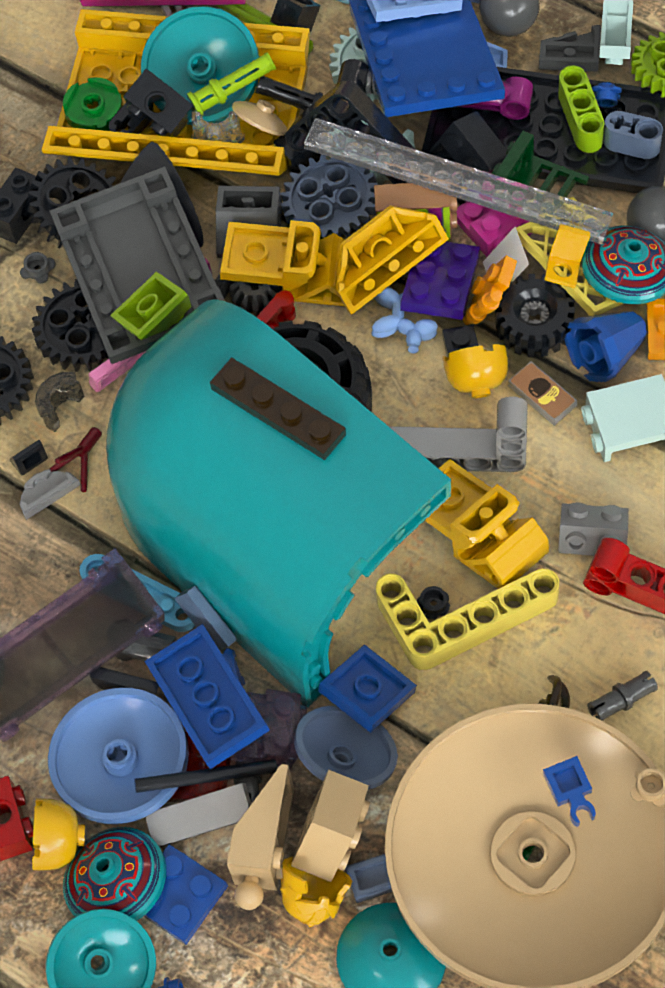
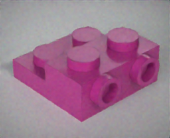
(485, 225)

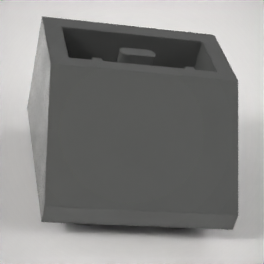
(246, 205)

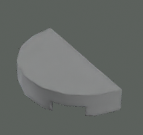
(45, 489)

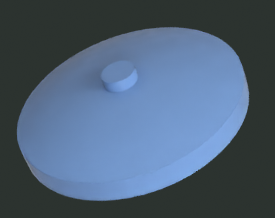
(107, 746)

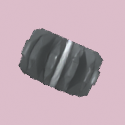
(252, 296)

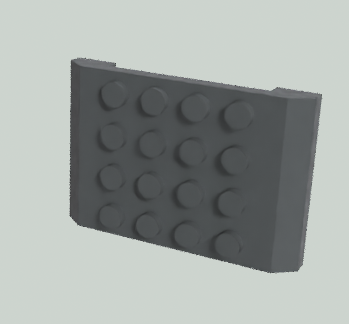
(121, 241)

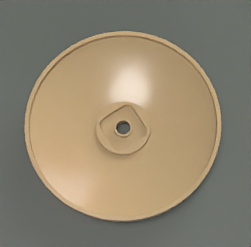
(461, 839)

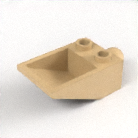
(260, 840)

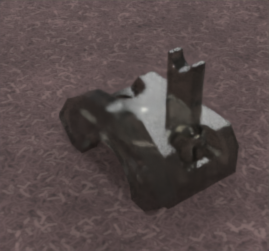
(55, 391)

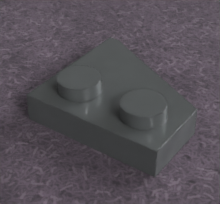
(571, 50)

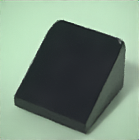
(29, 457)

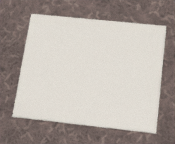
(512, 248)

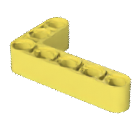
(464, 618)

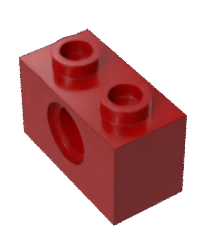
(18, 830)

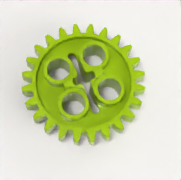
(649, 63)

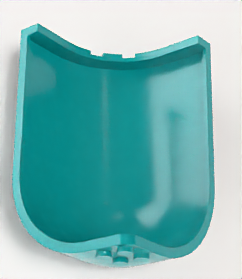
(246, 509)

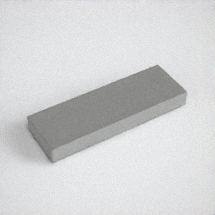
(198, 815)

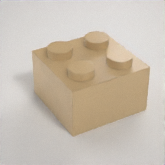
(331, 826)

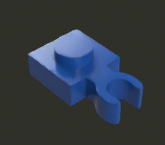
(570, 785)

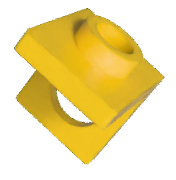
(566, 252)

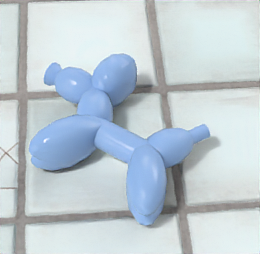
(388, 325)

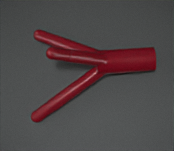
(82, 451)

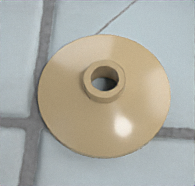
(260, 116)

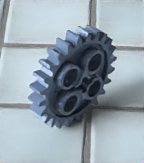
(330, 196)

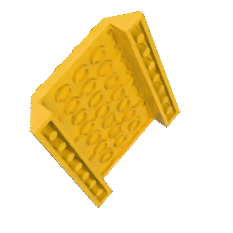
(113, 50)

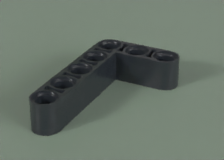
(348, 115)

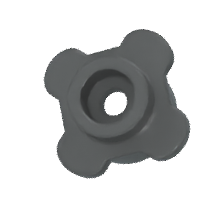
(35, 261)

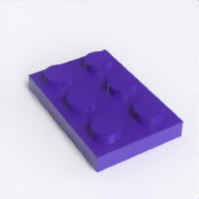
(442, 281)

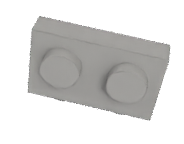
(585, 526)

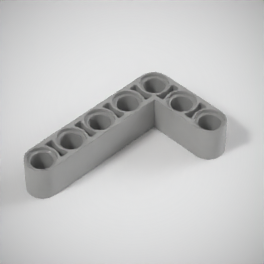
(475, 448)

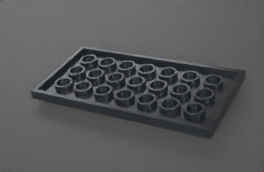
(554, 138)

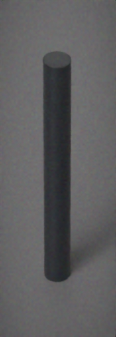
(205, 775)

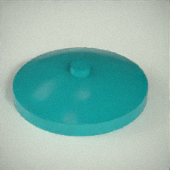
(195, 48)

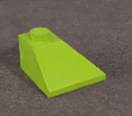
(153, 307)

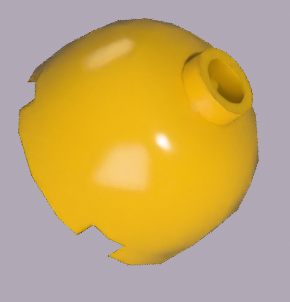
(476, 369)
(55, 834)

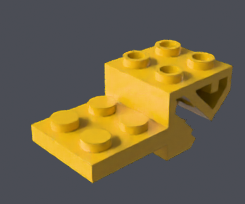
(284, 258)
(481, 530)

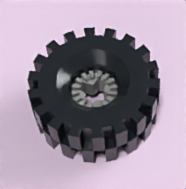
(534, 298)

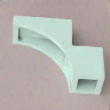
(616, 31)

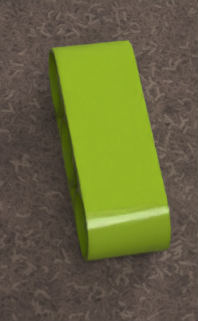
(581, 109)

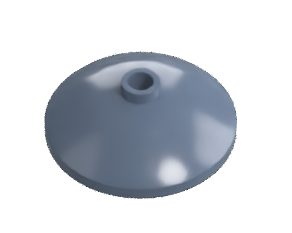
(336, 742)

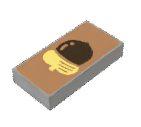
(542, 393)

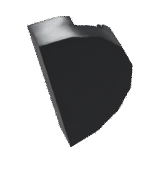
(109, 679)

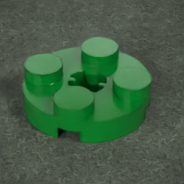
(96, 90)

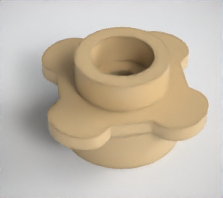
(649, 776)

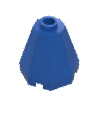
(604, 342)

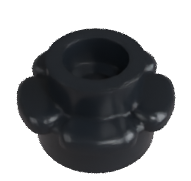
(434, 594)

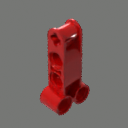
(612, 572)

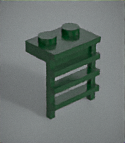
(525, 168)

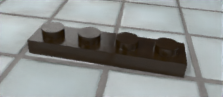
(278, 408)

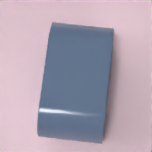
(633, 134)

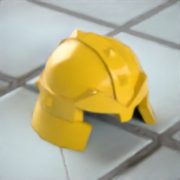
(311, 897)

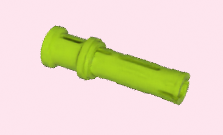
(219, 95)

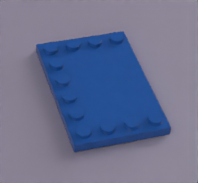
(427, 60)

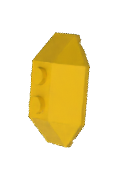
(384, 252)

